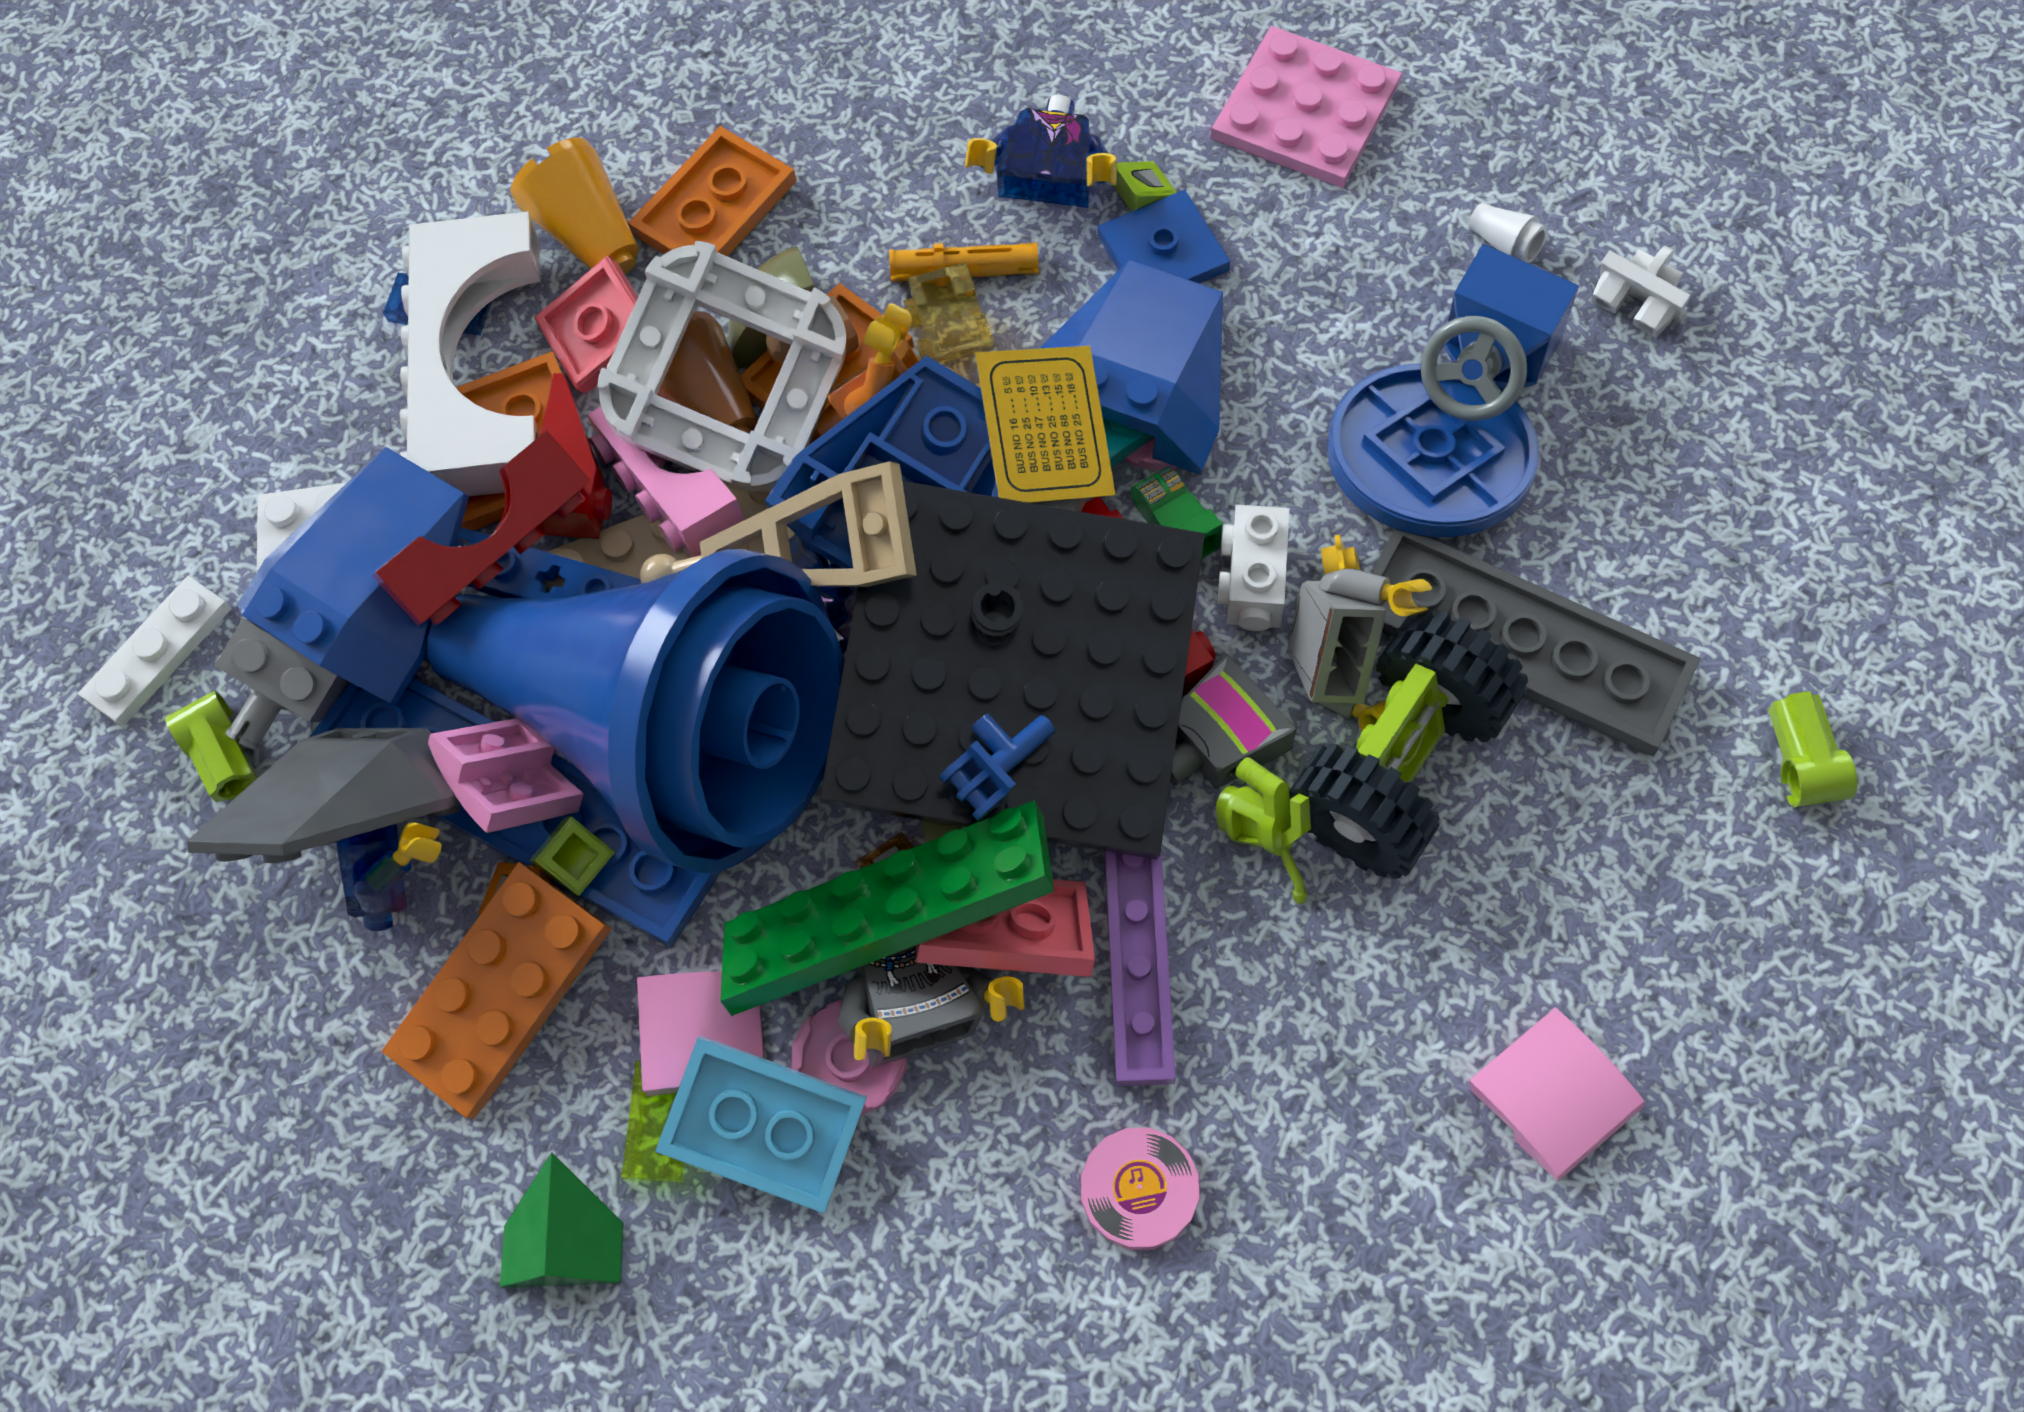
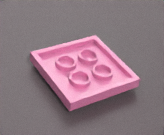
(1306, 106)

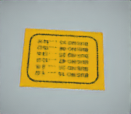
(1045, 424)

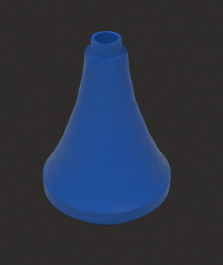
(678, 697)

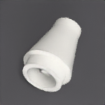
(1509, 231)

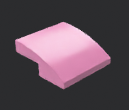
(503, 774)
(678, 1011)
(1557, 1093)

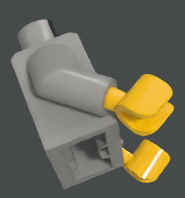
(1339, 635)

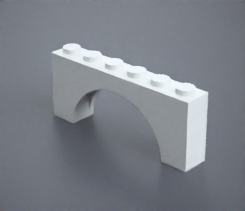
(452, 276)

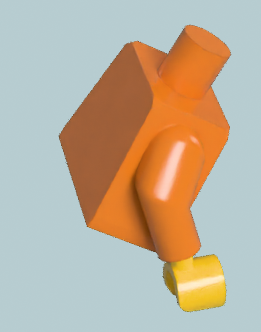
(892, 360)

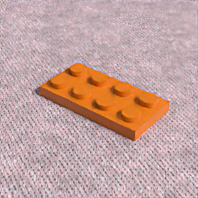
(496, 990)

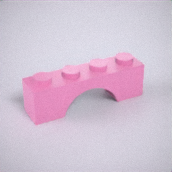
(686, 504)

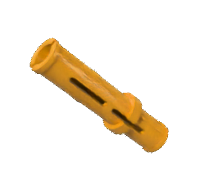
(980, 260)

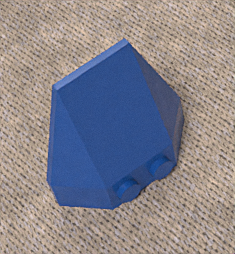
(1155, 358)
(921, 420)
(320, 583)

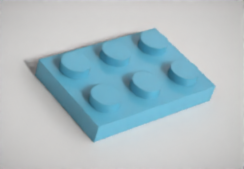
(761, 1124)

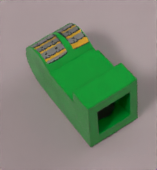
(1167, 503)

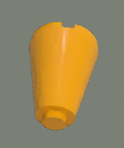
(576, 204)

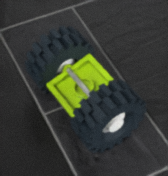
(1439, 683)

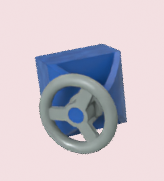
(1498, 333)

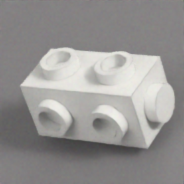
(1257, 567)

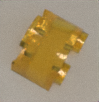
(948, 315)

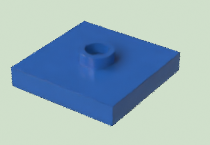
(1167, 238)

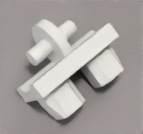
(1646, 279)

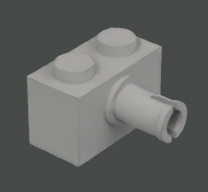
(276, 680)

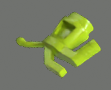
(1265, 820)

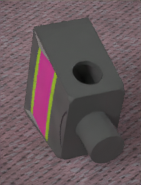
(1226, 722)

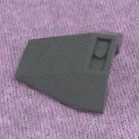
(329, 792)

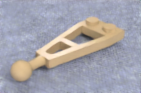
(874, 521)

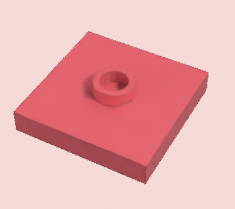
(588, 322)

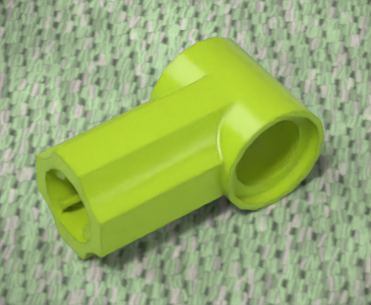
(1810, 755)
(217, 757)

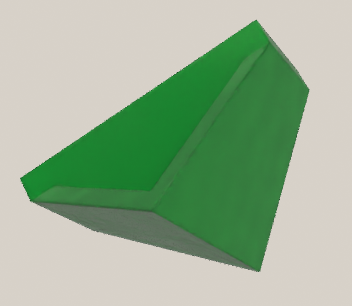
(561, 1234)

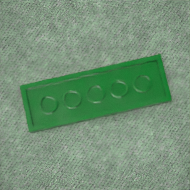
(885, 907)

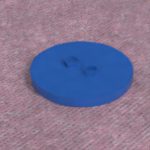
(1423, 467)

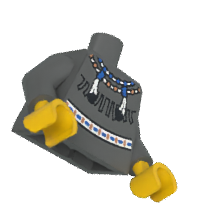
(913, 1007)

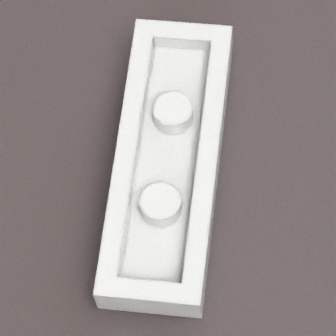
(154, 651)

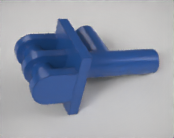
(984, 777)

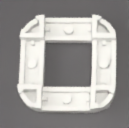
(752, 298)

